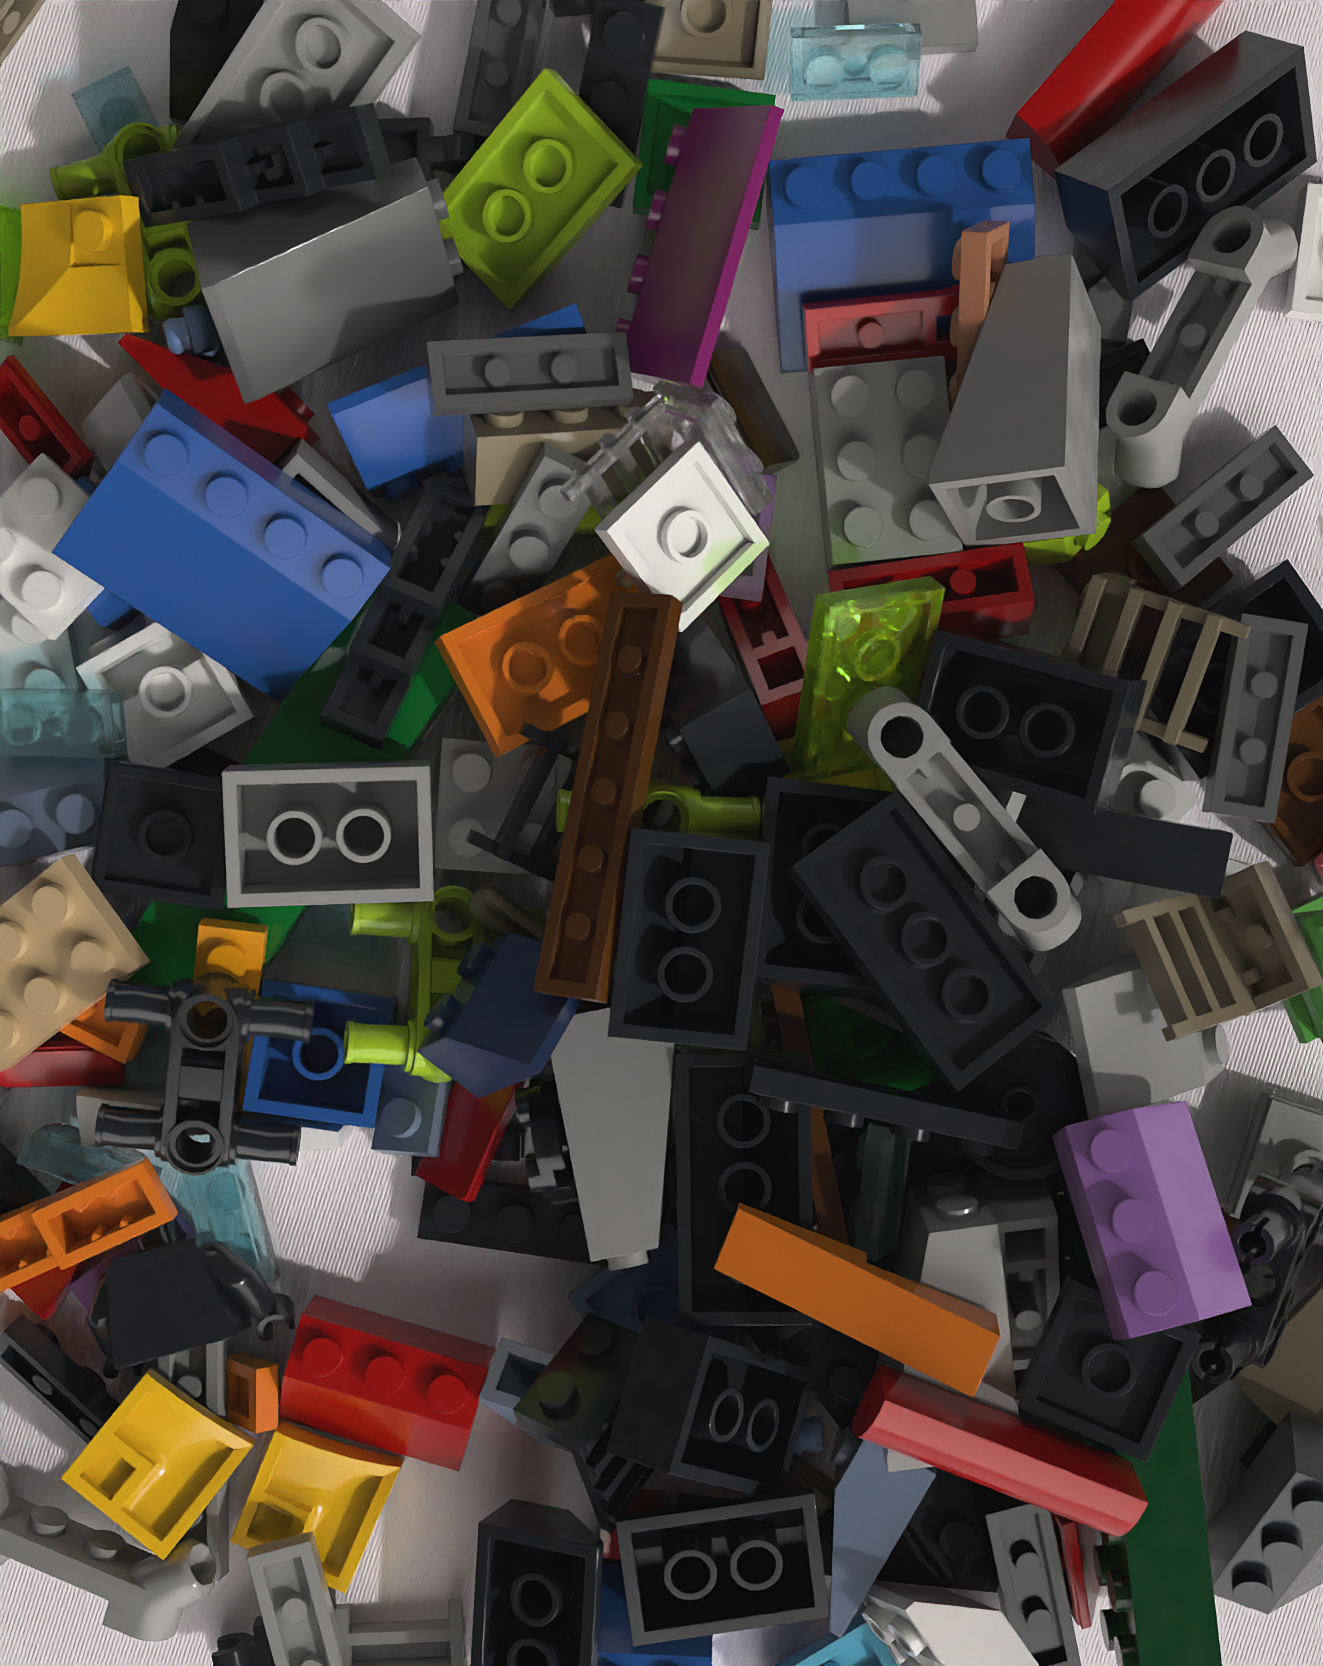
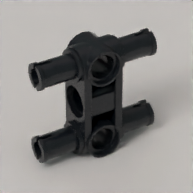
(203, 1073)
(1275, 1231)

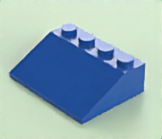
(886, 223)
(224, 548)

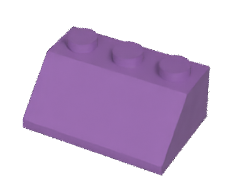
(1150, 1219)

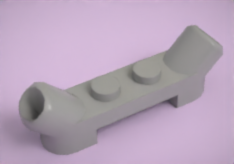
(1154, 409)
(965, 817)
(141, 1588)

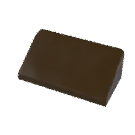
(758, 421)

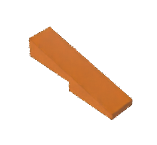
(82, 1221)
(861, 1300)

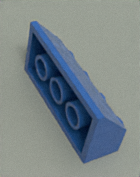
(392, 426)

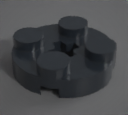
(550, 1164)

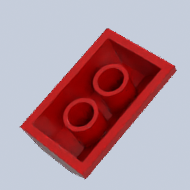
(384, 1382)

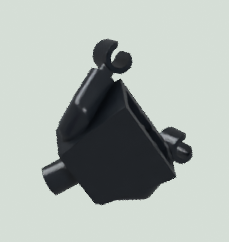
(178, 1298)

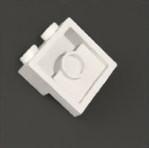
(170, 691)

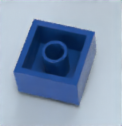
(311, 1078)

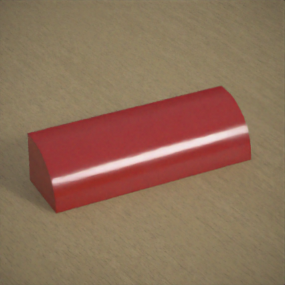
(1105, 75)
(1000, 1451)

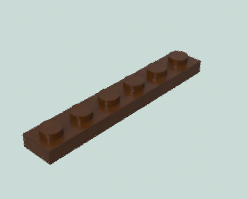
(608, 795)

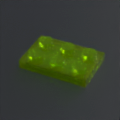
(855, 645)

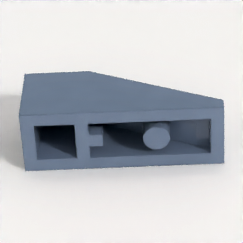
(868, 1520)

